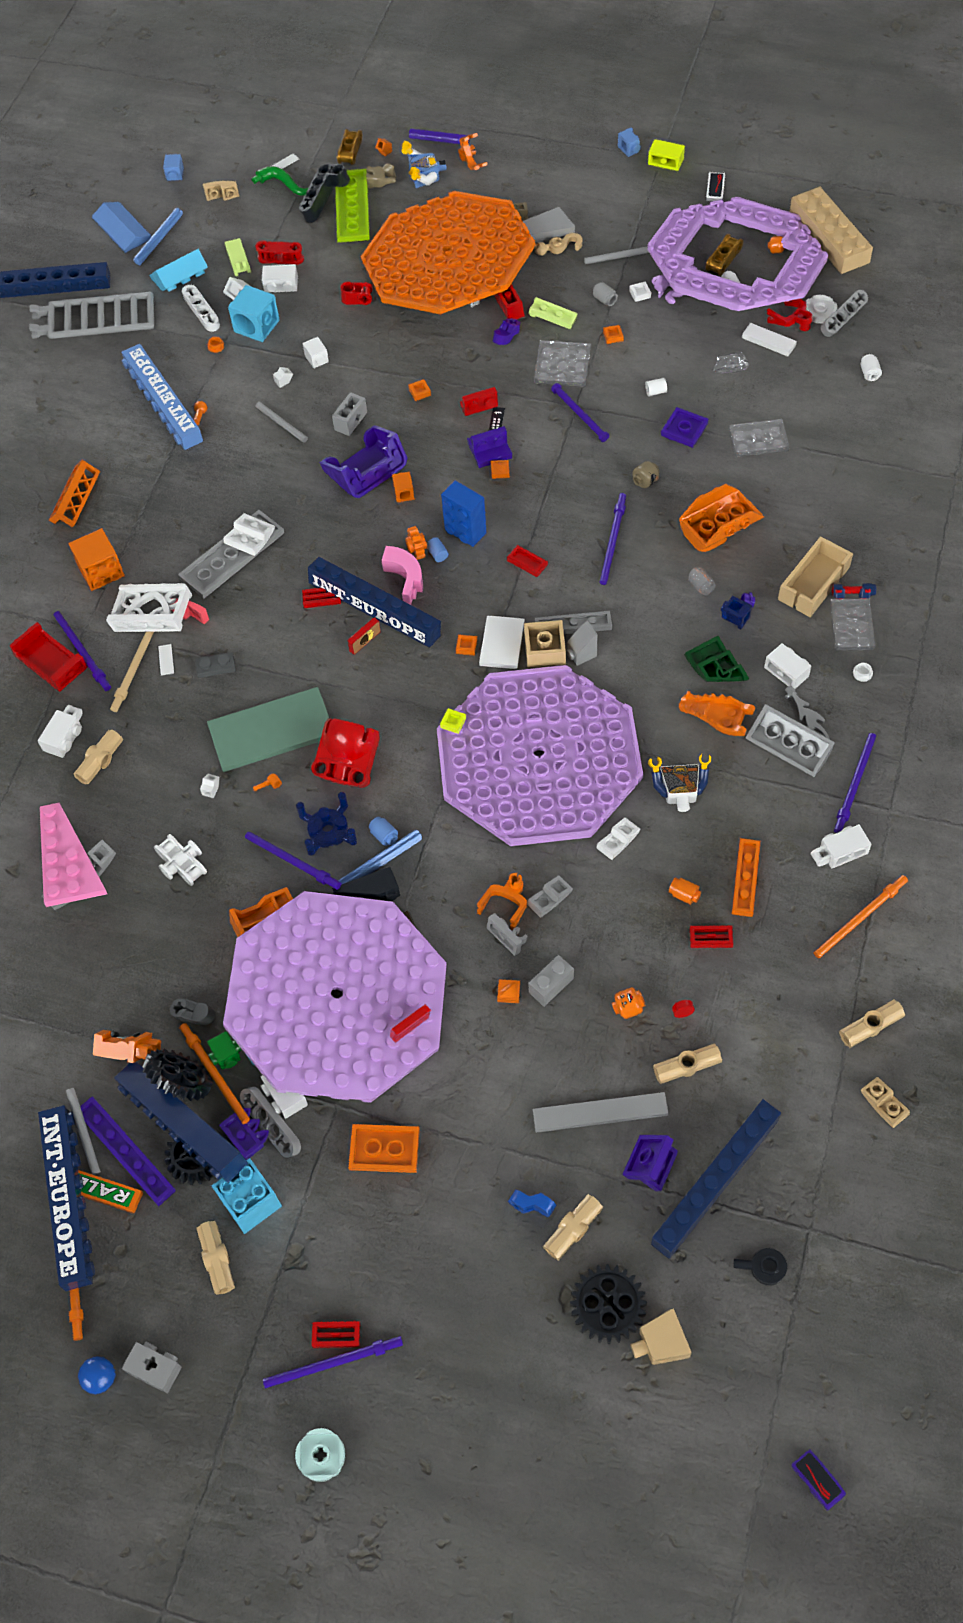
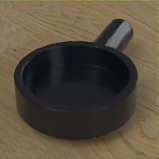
(766, 1266)

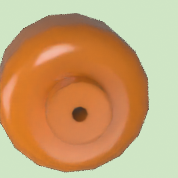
(775, 245)

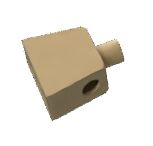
(662, 1340)

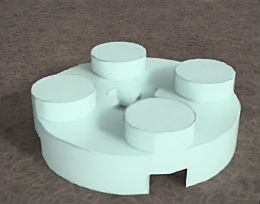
(330, 1465)

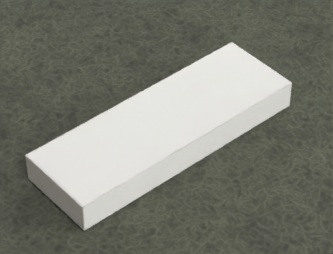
(769, 339)

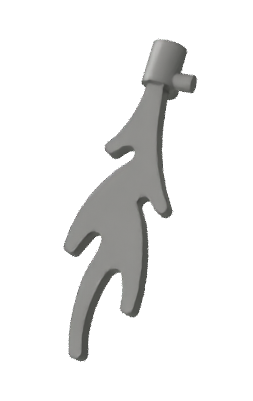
(810, 715)

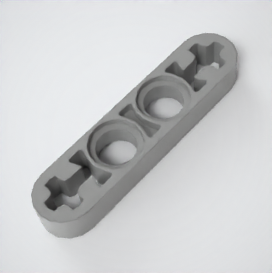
(844, 313)
(286, 1141)

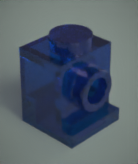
(736, 611)

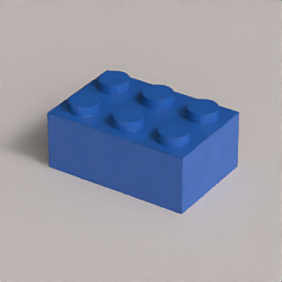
(464, 513)

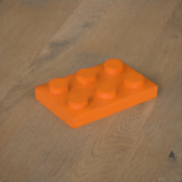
(384, 1148)

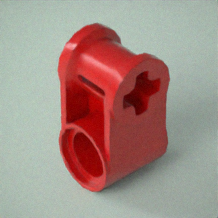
(354, 293)

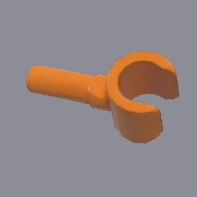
(272, 780)

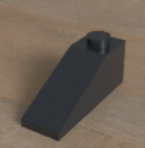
(376, 886)

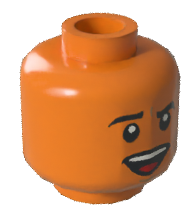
(628, 1003)

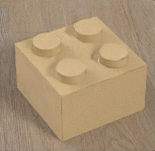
(544, 644)

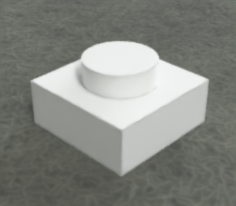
(640, 291)

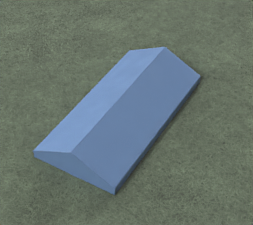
(121, 226)

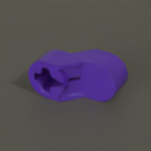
(506, 331)

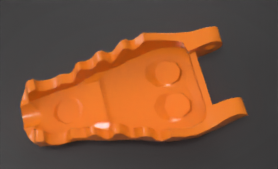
(718, 711)

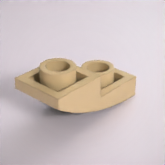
(219, 189)
(884, 1102)

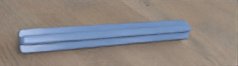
(158, 236)
(383, 857)

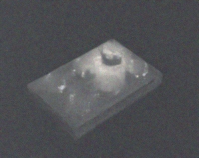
(758, 437)
(852, 624)

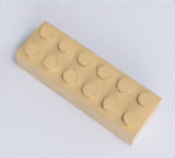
(833, 230)

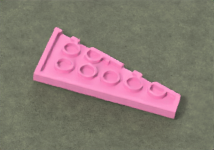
(65, 865)

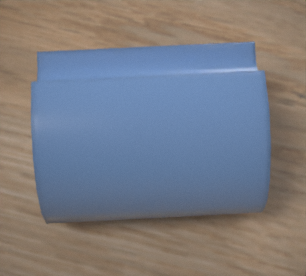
(437, 549)

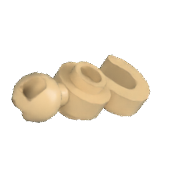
(558, 245)

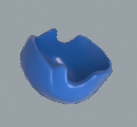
(96, 1375)

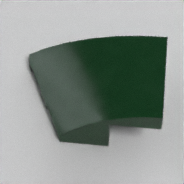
(715, 662)

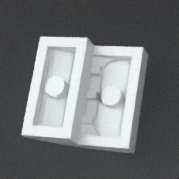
(249, 534)

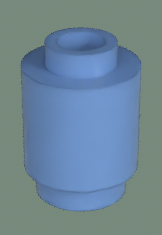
(383, 831)

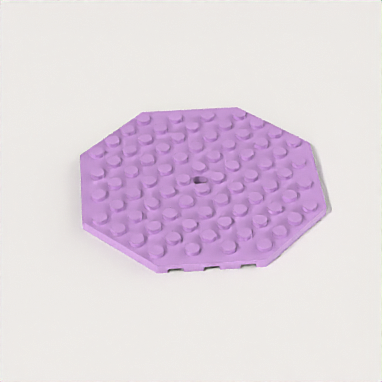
(567, 792)
(325, 1044)

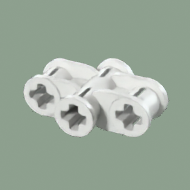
(180, 859)

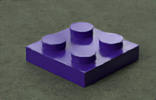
(684, 427)

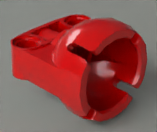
(346, 752)

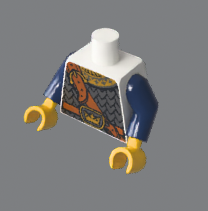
(680, 783)

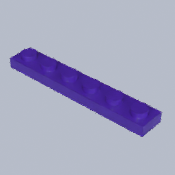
(126, 1152)

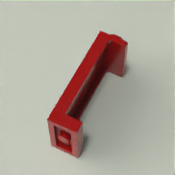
(47, 657)

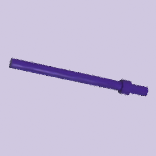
(619, 511)
(97, 673)
(844, 813)
(321, 876)
(378, 1348)

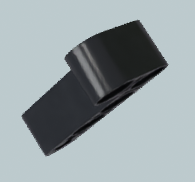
(325, 180)

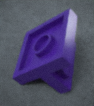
(490, 446)
(651, 1160)

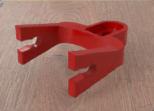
(800, 316)

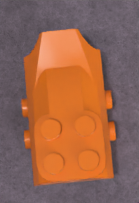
(717, 517)

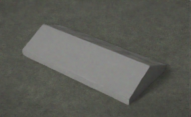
(790, 740)

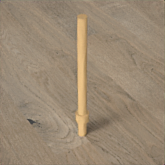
(121, 693)

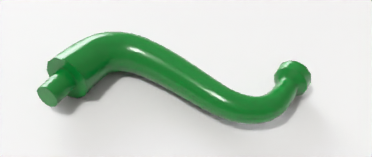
(275, 172)

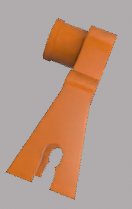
(467, 155)
(511, 891)

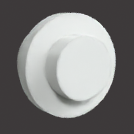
(862, 672)

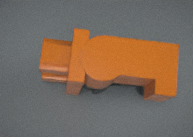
(134, 1047)

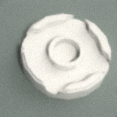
(821, 308)

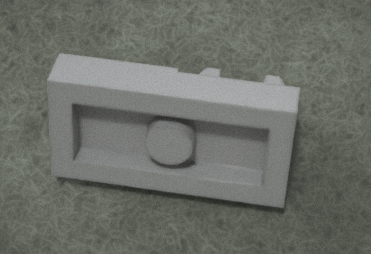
(508, 938)

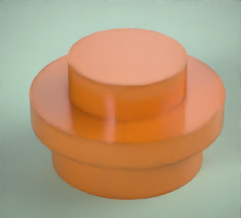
(215, 344)

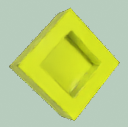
(453, 721)

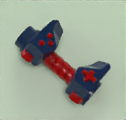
(864, 591)

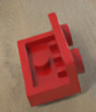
(479, 401)

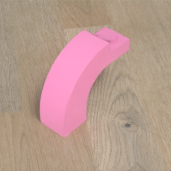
(405, 564)

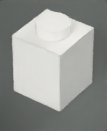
(315, 352)

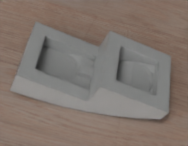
(551, 895)

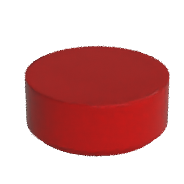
(683, 1008)

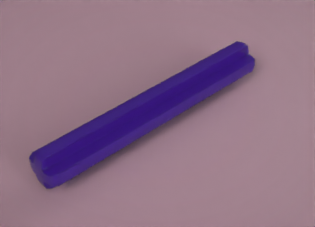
(435, 136)

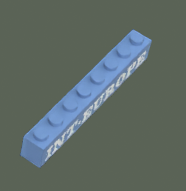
(162, 397)

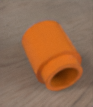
(684, 890)

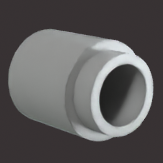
(605, 294)

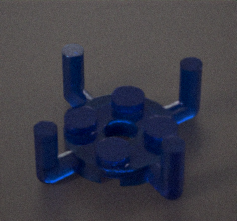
(327, 817)

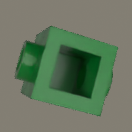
(224, 1051)

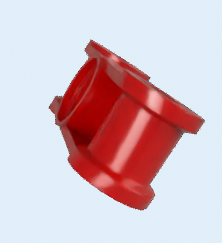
(279, 252)

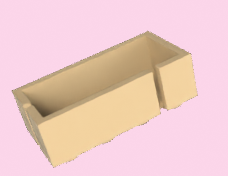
(814, 576)

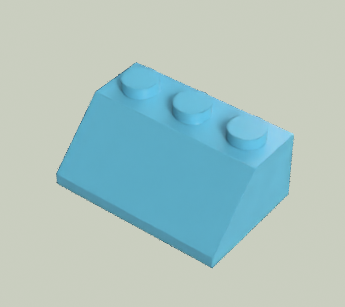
(179, 271)

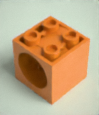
(96, 559)

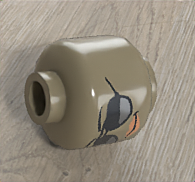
(646, 474)

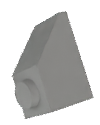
(583, 644)

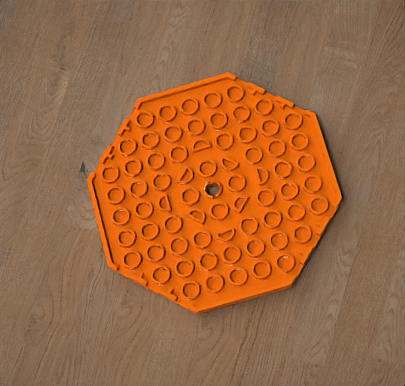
(413, 260)

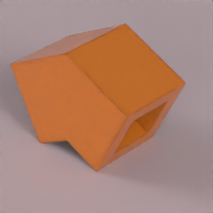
(384, 146)

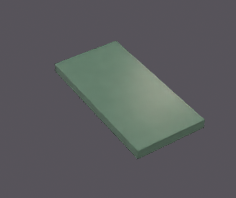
(269, 729)

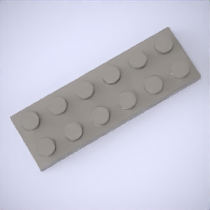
(222, 562)

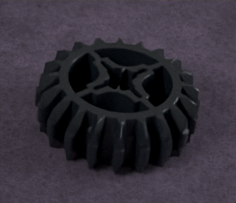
(176, 1165)

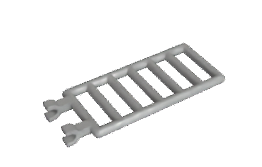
(49, 311)

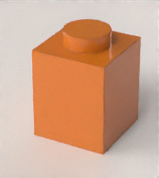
(403, 487)

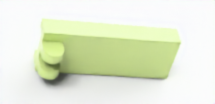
(237, 256)
(553, 313)

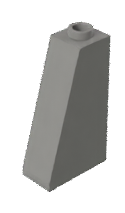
(549, 225)

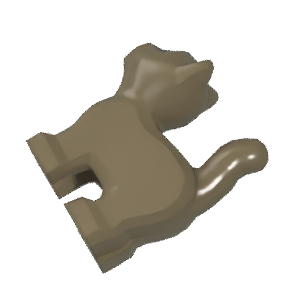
(377, 175)

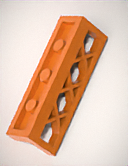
(68, 492)

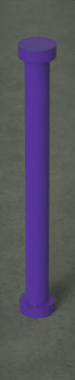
(556, 389)

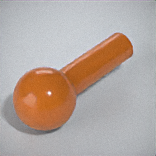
(200, 408)

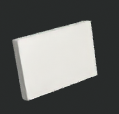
(502, 642)

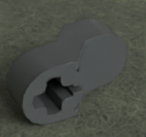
(192, 1011)

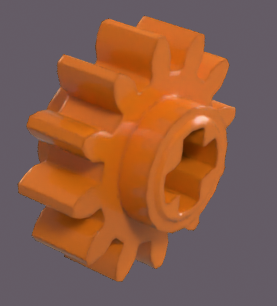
(416, 542)

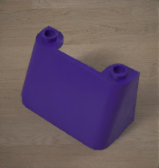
(369, 466)

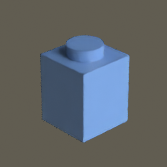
(173, 167)

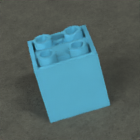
(254, 313)
(247, 1197)

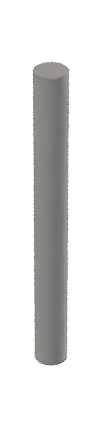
(616, 255)
(281, 422)
(83, 1132)

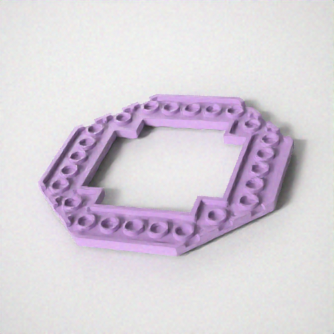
(790, 284)

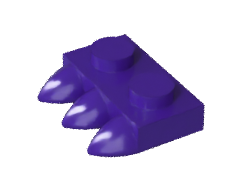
(243, 1134)

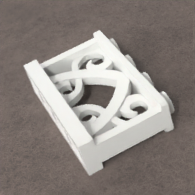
(143, 593)

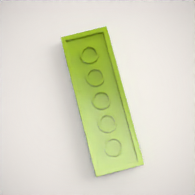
(352, 208)

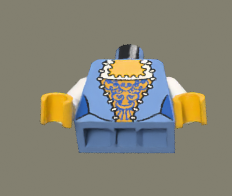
(423, 167)

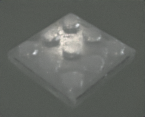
(562, 363)

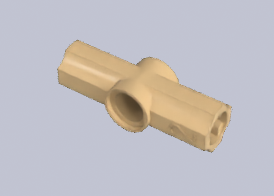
(98, 757)
(862, 1030)
(700, 1058)
(573, 1227)
(215, 1257)

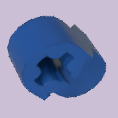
(530, 1203)

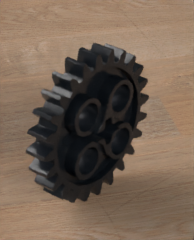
(177, 1074)
(623, 1289)

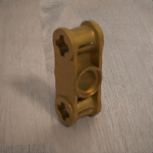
(349, 147)
(724, 254)

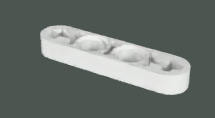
(199, 308)

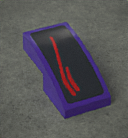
(818, 1479)

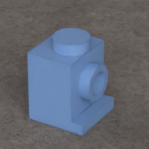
(628, 142)

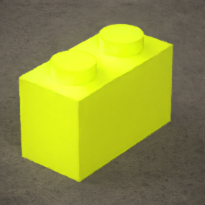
(666, 155)

